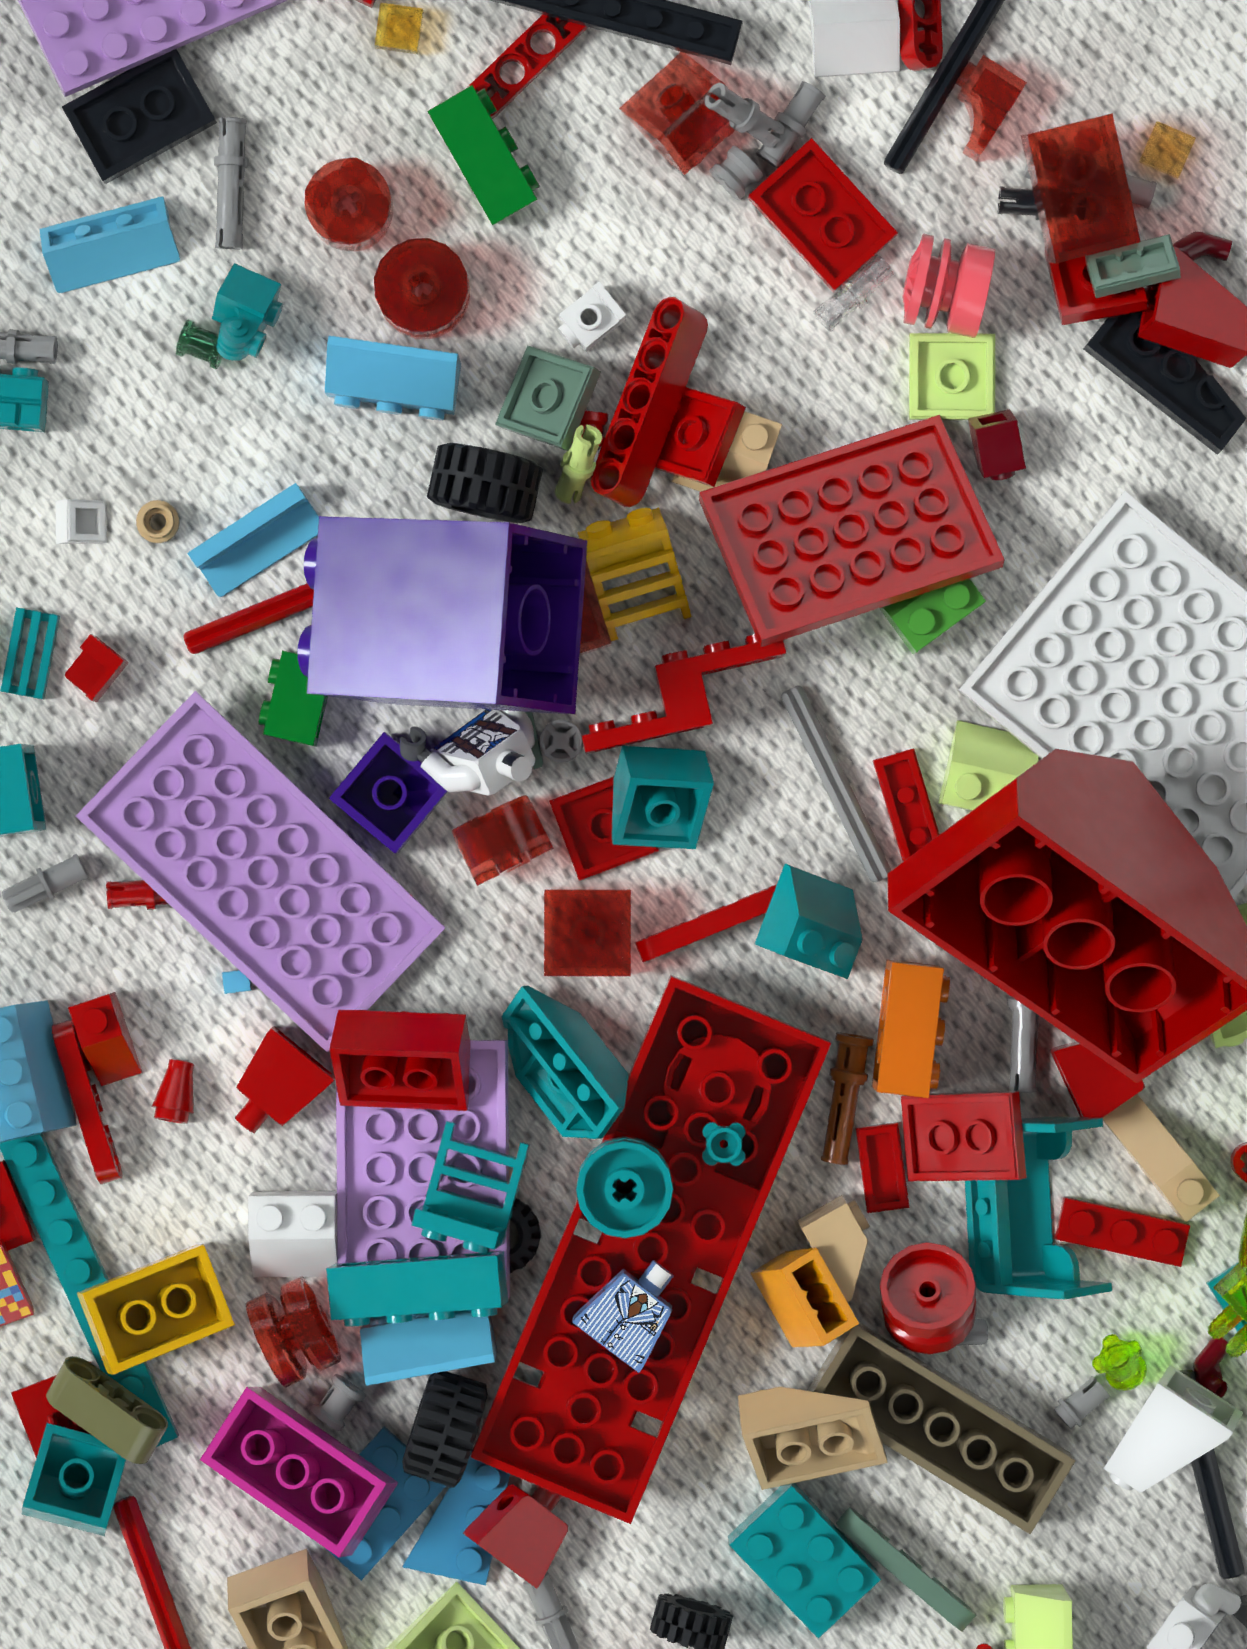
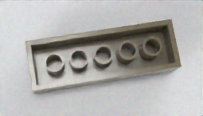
(947, 1427)

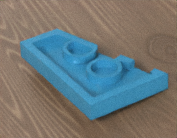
(442, 1545)

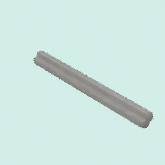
(836, 783)

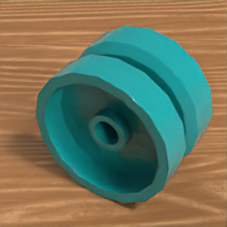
(618, 1212)

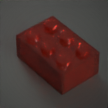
(1080, 188)

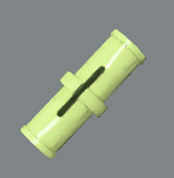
(578, 464)

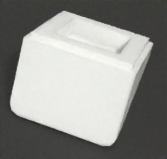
(81, 521)

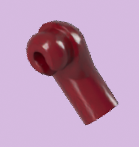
(1205, 244)

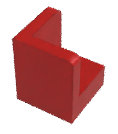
(95, 668)

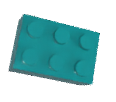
(804, 1558)

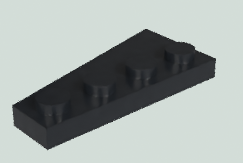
(1167, 380)

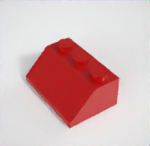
(401, 1059)

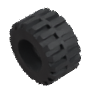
(484, 482)
(445, 1428)

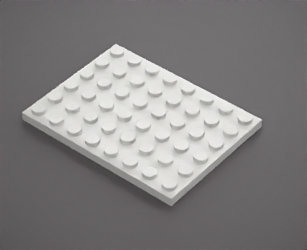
(1137, 662)

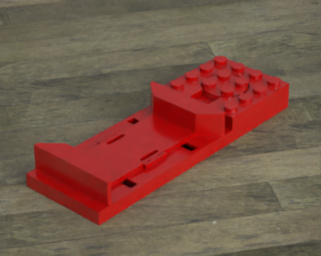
(695, 1067)

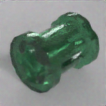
(199, 344)

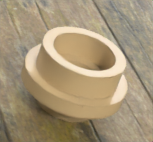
(148, 511)

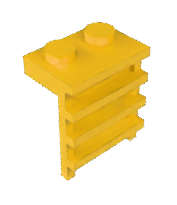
(628, 547)

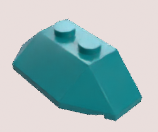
(564, 1065)

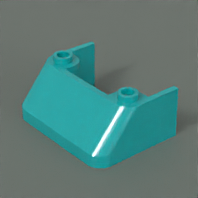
(1013, 1222)

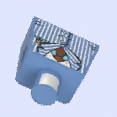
(628, 1314)

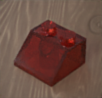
(674, 113)

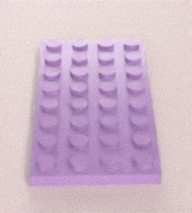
(259, 870)

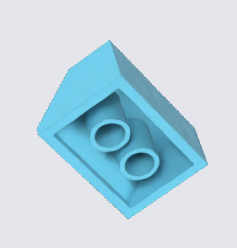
(392, 377)
(31, 1074)
(425, 1346)

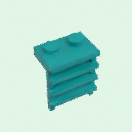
(462, 1217)

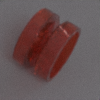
(419, 263)
(293, 1331)

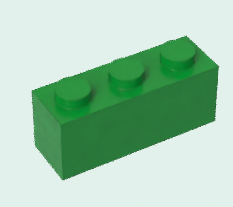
(484, 153)

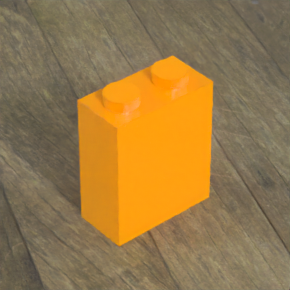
(804, 1298)

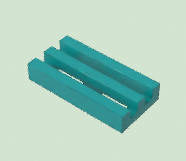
(13, 650)

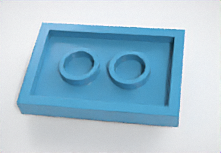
(401, 1509)

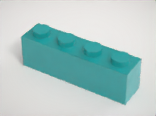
(417, 1287)

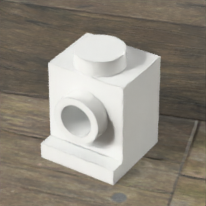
(608, 319)

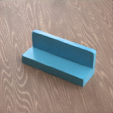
(109, 245)
(256, 540)

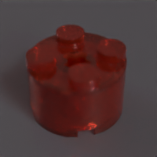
(357, 181)
(502, 839)

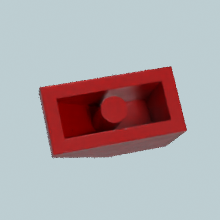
(105, 1038)

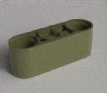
(107, 1410)

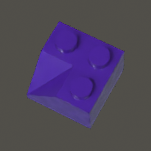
(388, 794)

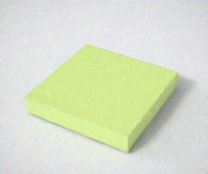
(951, 376)

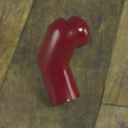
(1208, 1369)

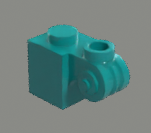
(244, 309)

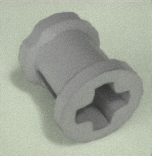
(338, 1402)

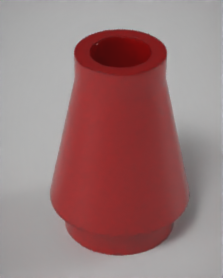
(175, 1095)

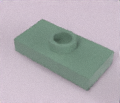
(1133, 266)

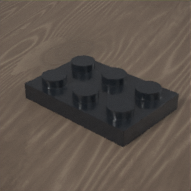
(139, 115)

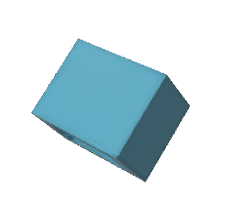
(235, 982)

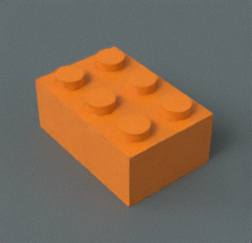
(910, 1029)

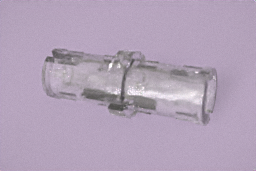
(853, 293)

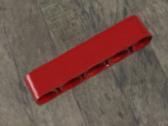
(649, 402)

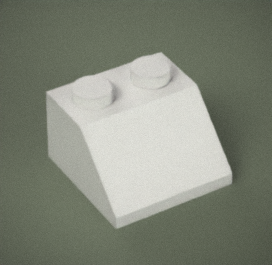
(292, 1233)

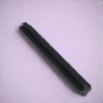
(941, 84)
(1217, 1512)

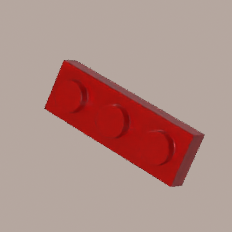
(1122, 1231)

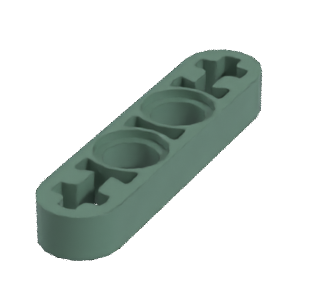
(905, 1569)

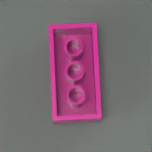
(299, 1471)

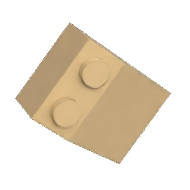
(807, 1435)
(284, 1606)

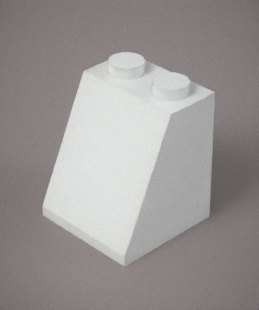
(1171, 1431)

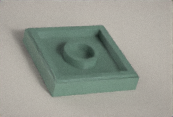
(548, 398)

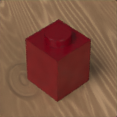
(997, 444)

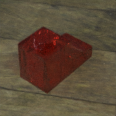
(988, 96)

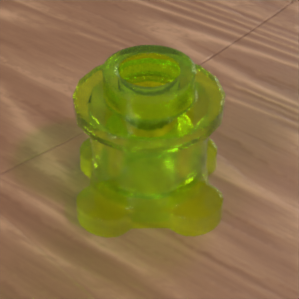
(1121, 1363)

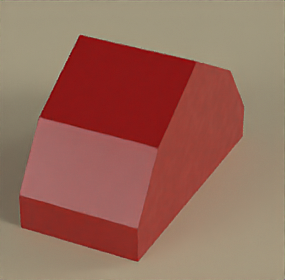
(1086, 910)

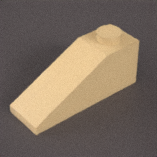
(1161, 1158)

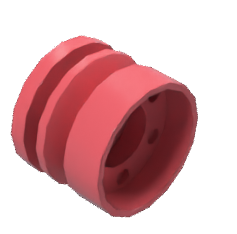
(948, 285)

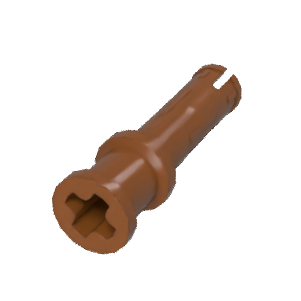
(848, 1076)

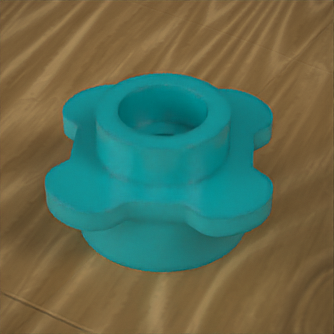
(732, 1153)

